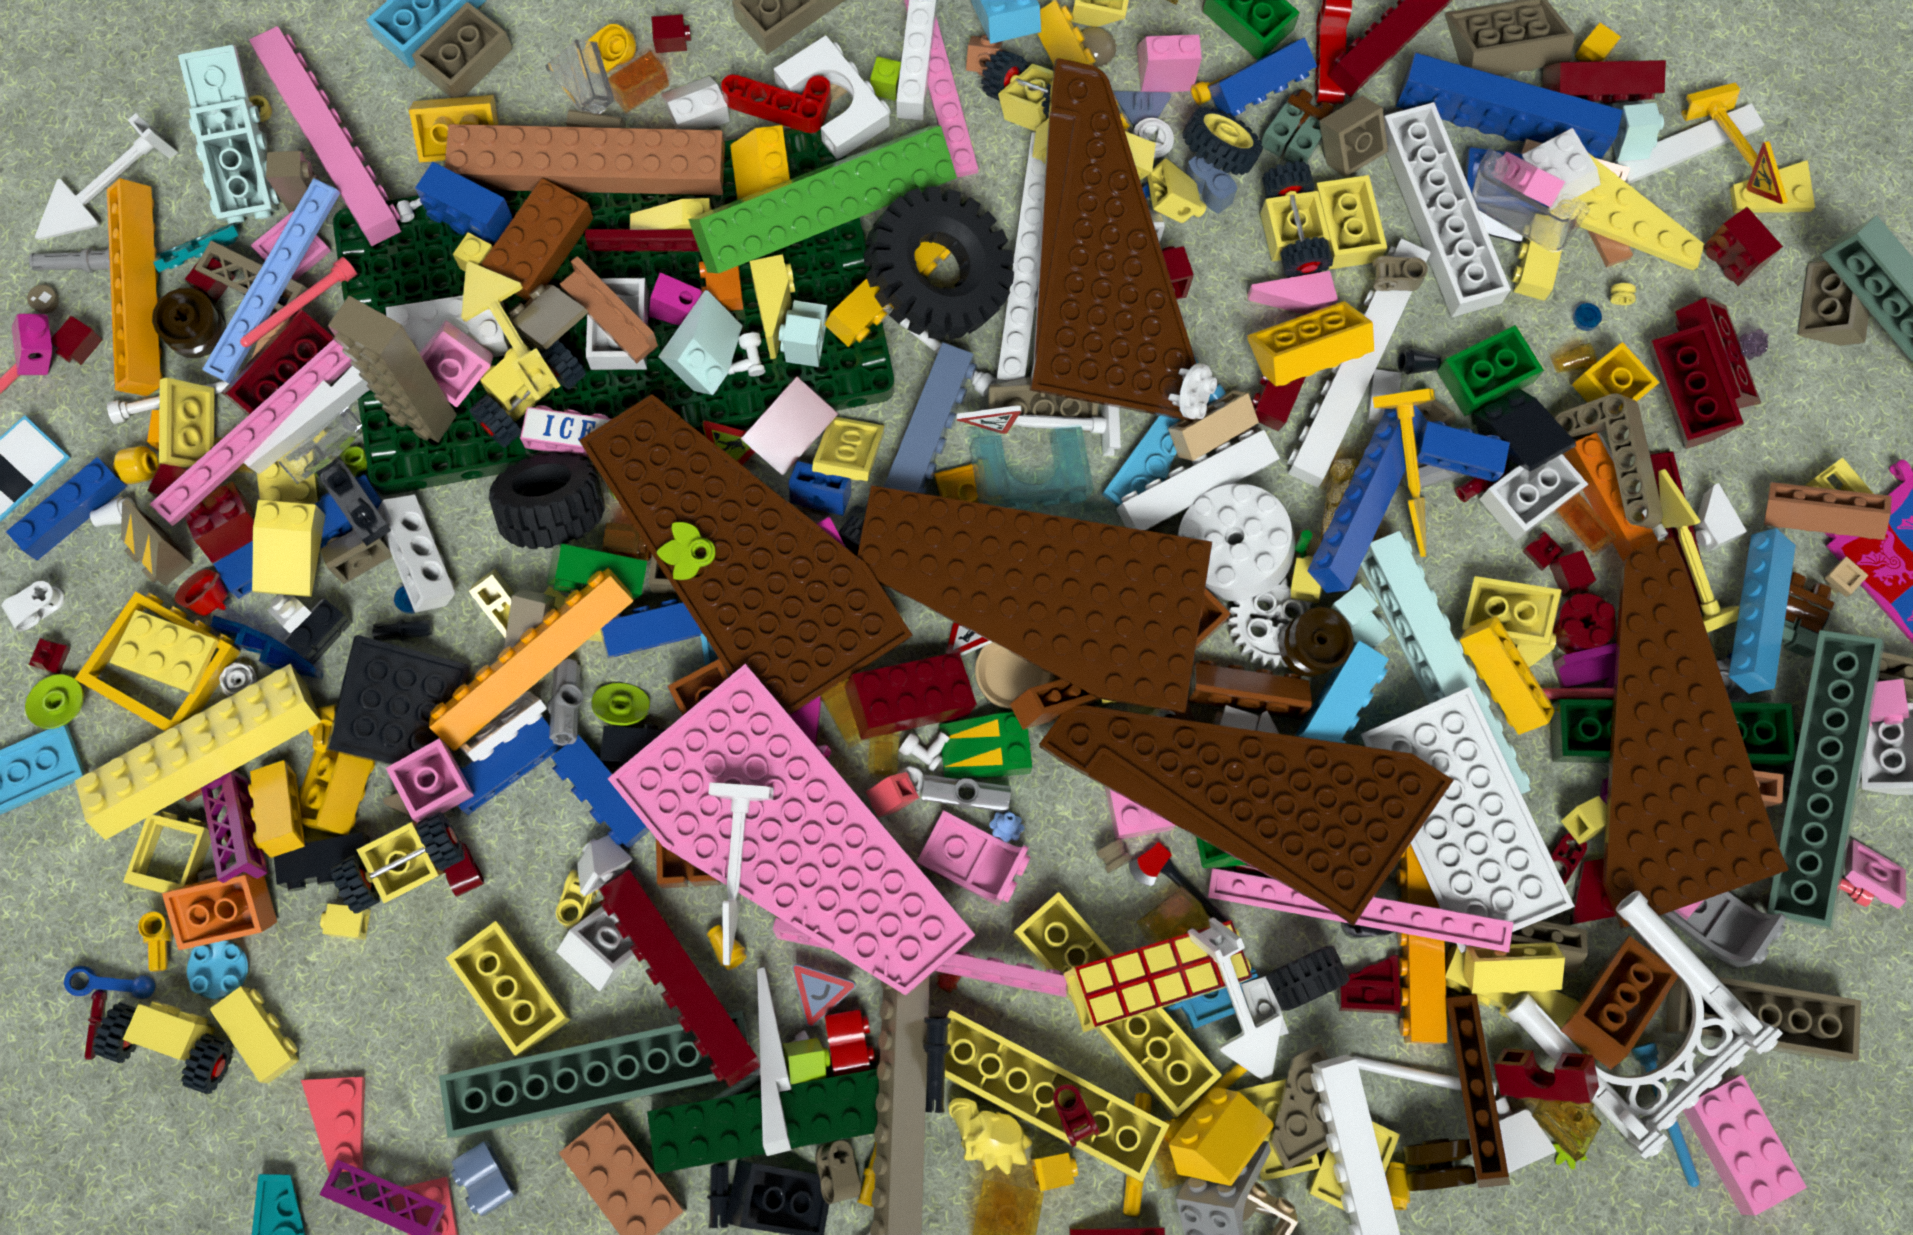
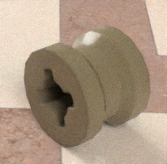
(1114, 856)

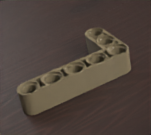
(1622, 452)

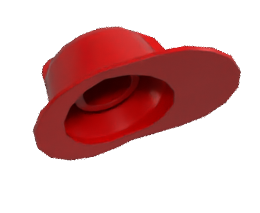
(202, 592)

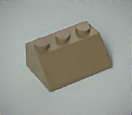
(1831, 308)

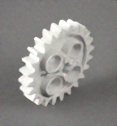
(1267, 646)

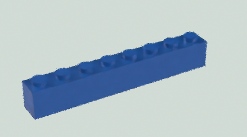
(1363, 504)

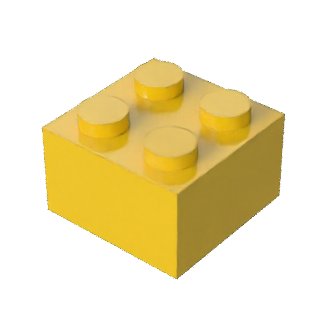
(1616, 373)

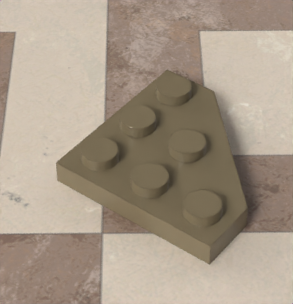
(1298, 1124)

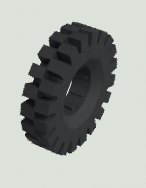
(966, 235)

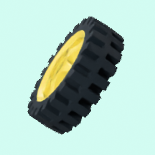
(1222, 140)

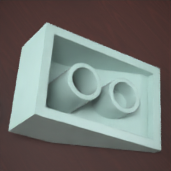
(703, 345)

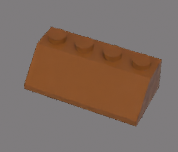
(1248, 690)

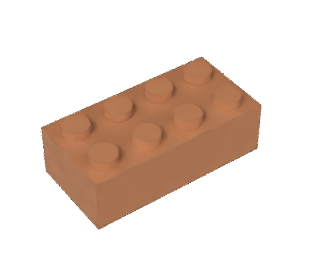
(622, 1179)

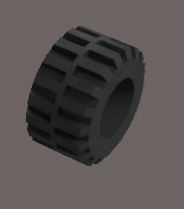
(1307, 978)

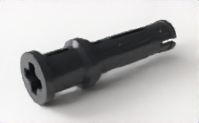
(936, 1047)

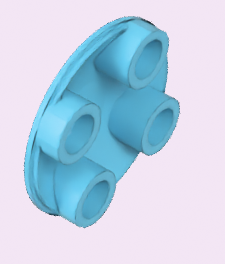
(217, 969)

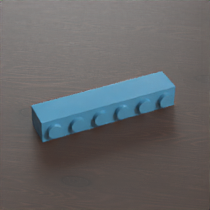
(1762, 611)

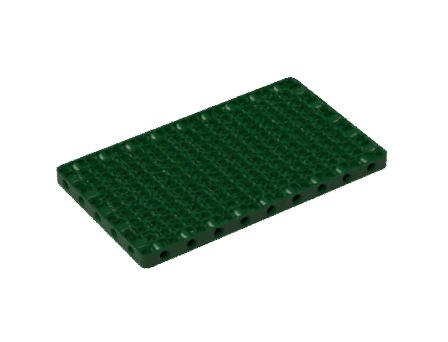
(742, 406)

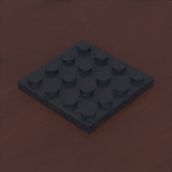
(390, 700)

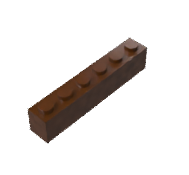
(1478, 1092)

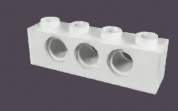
(412, 567)

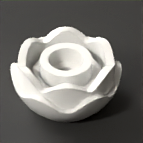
(232, 673)

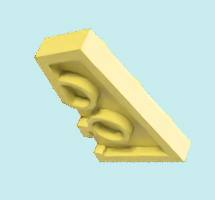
(1797, 187)

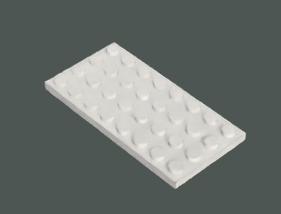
(1480, 837)

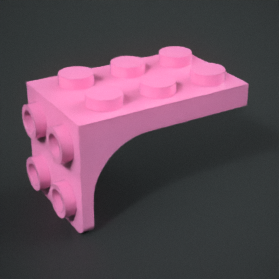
(973, 859)

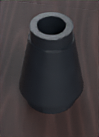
(1418, 361)

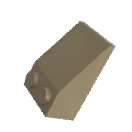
(545, 316)

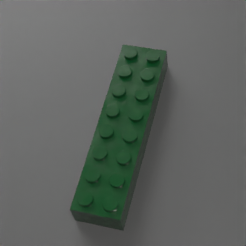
(1584, 731)
(732, 1125)

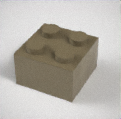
(1354, 136)

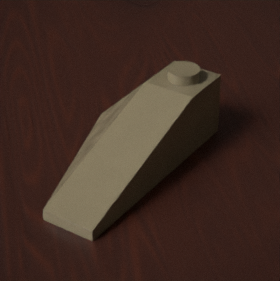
(1036, 403)

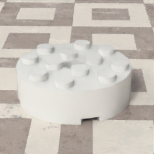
(1240, 514)

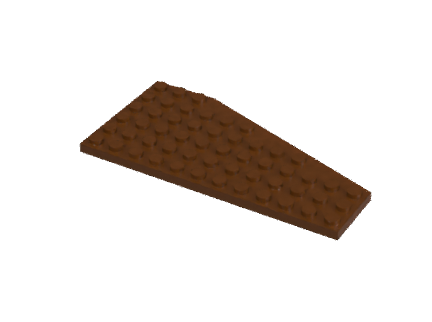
(779, 584)
(1064, 593)

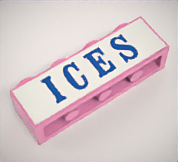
(558, 430)

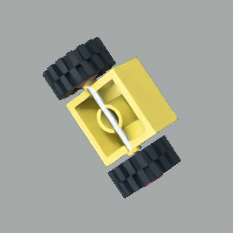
(1019, 88)
(1295, 220)
(511, 397)
(397, 862)
(170, 1033)

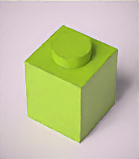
(885, 78)
(805, 1060)

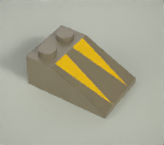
(151, 546)

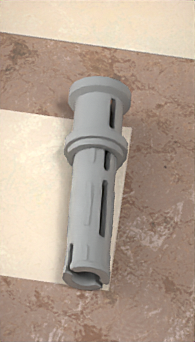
(86, 259)

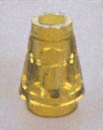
(1576, 358)

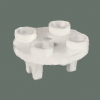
(1195, 391)

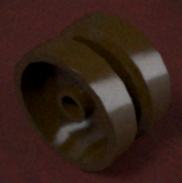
(188, 322)
(1316, 642)
(1439, 1158)

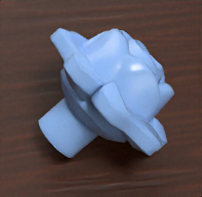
(1006, 826)

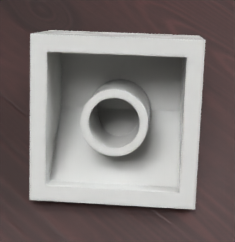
(696, 105)
(597, 949)

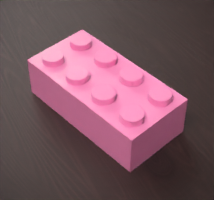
(1743, 1146)

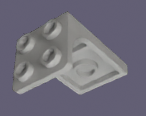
(1731, 929)
(1216, 1207)

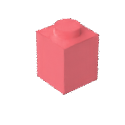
(892, 794)

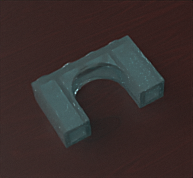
(1000, 488)

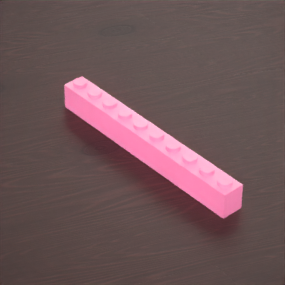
(325, 136)

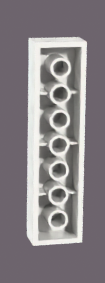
(1444, 211)

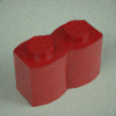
(848, 1042)

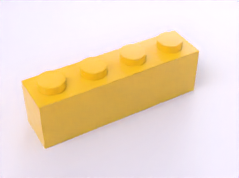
(1507, 675)

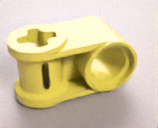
(573, 898)

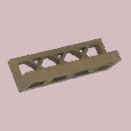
(232, 261)

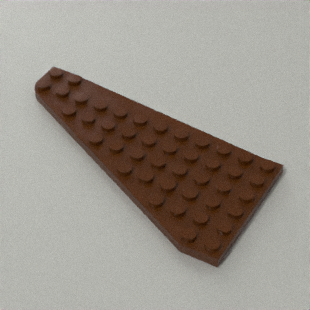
(1104, 290)
(1680, 781)
(1288, 805)

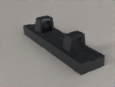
(353, 501)

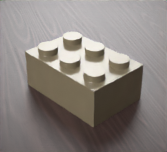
(462, 51)

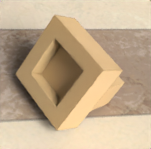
(1845, 577)

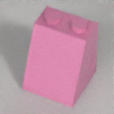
(1168, 62)

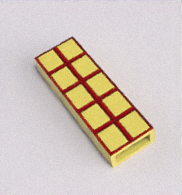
(1147, 980)

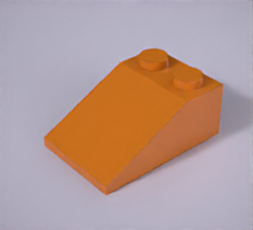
(219, 910)

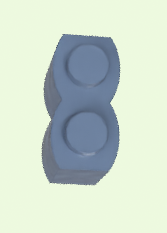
(1215, 185)
(483, 1179)

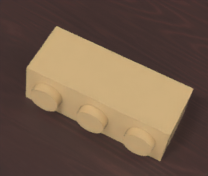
(1223, 420)

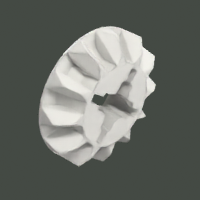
(1163, 137)

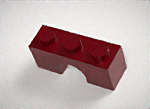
(1522, 1077)

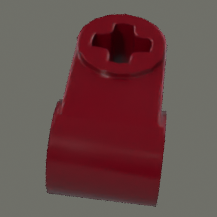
(464, 875)
(1075, 1117)

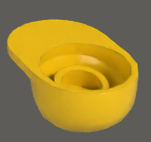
(615, 45)

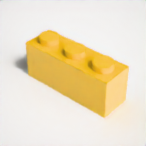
(276, 809)

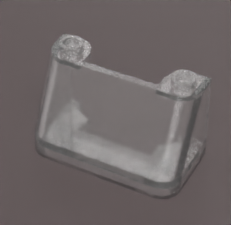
(1544, 226)

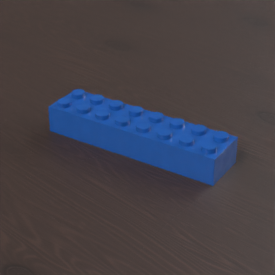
(1506, 105)

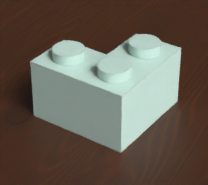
(1637, 130)
(803, 333)
(1357, 610)

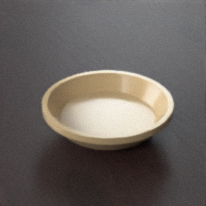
(1006, 676)

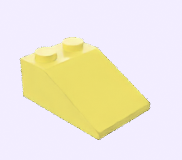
(772, 287)
(286, 547)
(1523, 609)

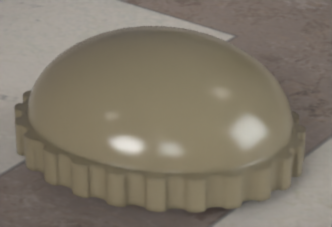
(1101, 45)

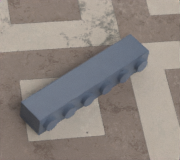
(931, 419)

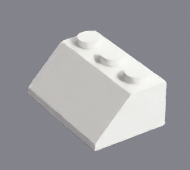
(1889, 757)

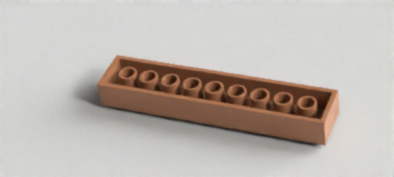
(588, 158)

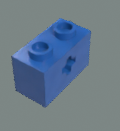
(819, 490)

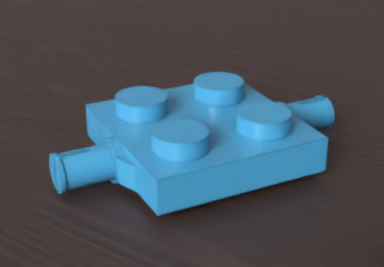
(1209, 1006)

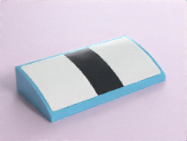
(25, 463)

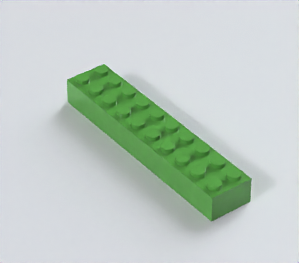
(821, 199)

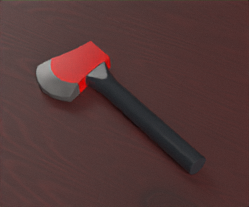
(1156, 861)

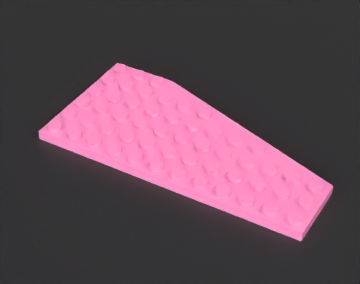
(807, 852)

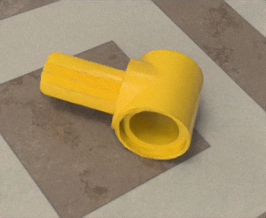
(322, 730)
(156, 942)

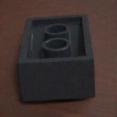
(1529, 428)
(777, 1200)

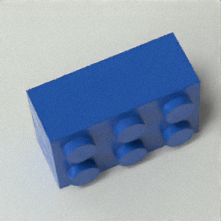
(463, 204)

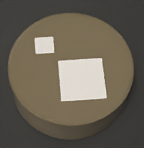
(43, 299)

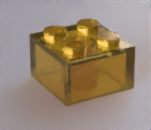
(1006, 1210)

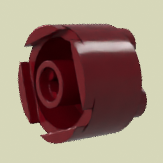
(1582, 612)

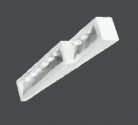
(307, 418)
(773, 1072)

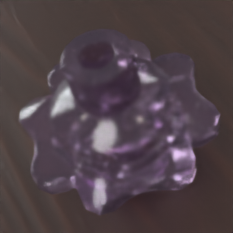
(1754, 343)

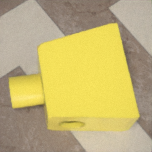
(1174, 192)

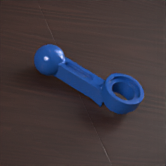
(141, 987)

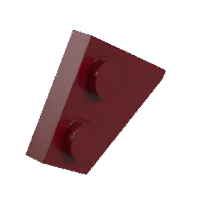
(1590, 895)
(1373, 989)

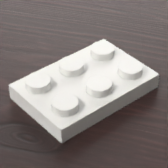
(504, 727)

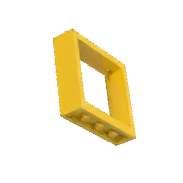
(104, 651)

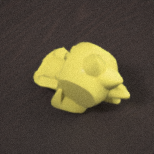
(989, 1136)

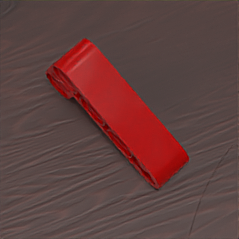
(1330, 43)
(742, 92)

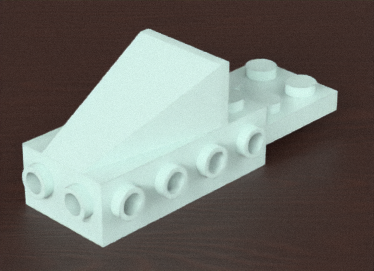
(228, 135)

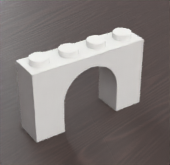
(865, 115)

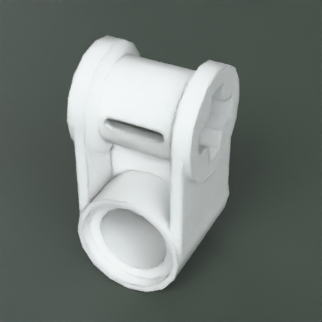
(33, 605)

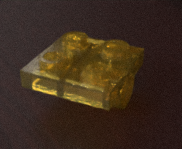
(1568, 1124)

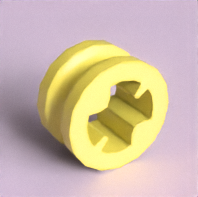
(266, 109)
(1623, 294)

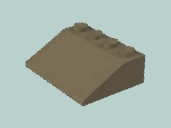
(1510, 36)

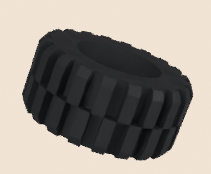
(547, 500)

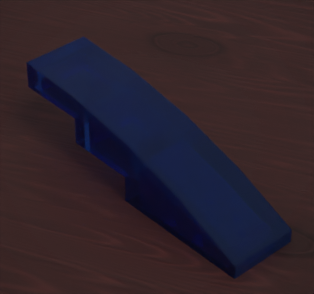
(273, 653)

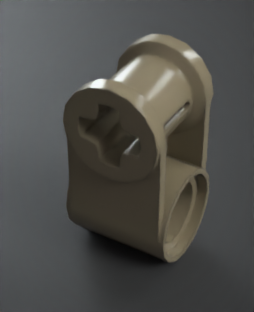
(1395, 274)
(837, 1175)

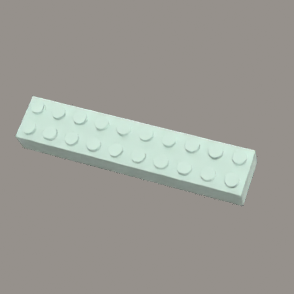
(1426, 633)

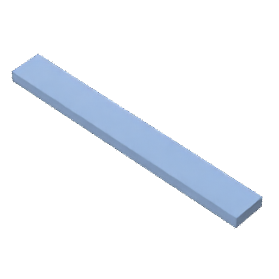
(272, 278)

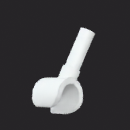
(406, 209)

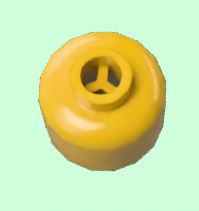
(135, 464)

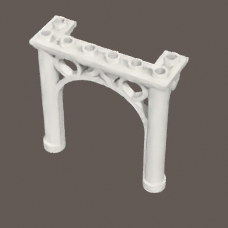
(1645, 1133)

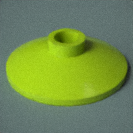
(45, 697)
(620, 704)

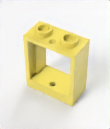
(146, 846)

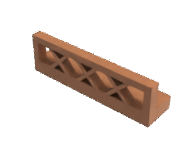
(609, 312)

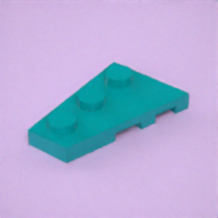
(177, 255)
(276, 1206)

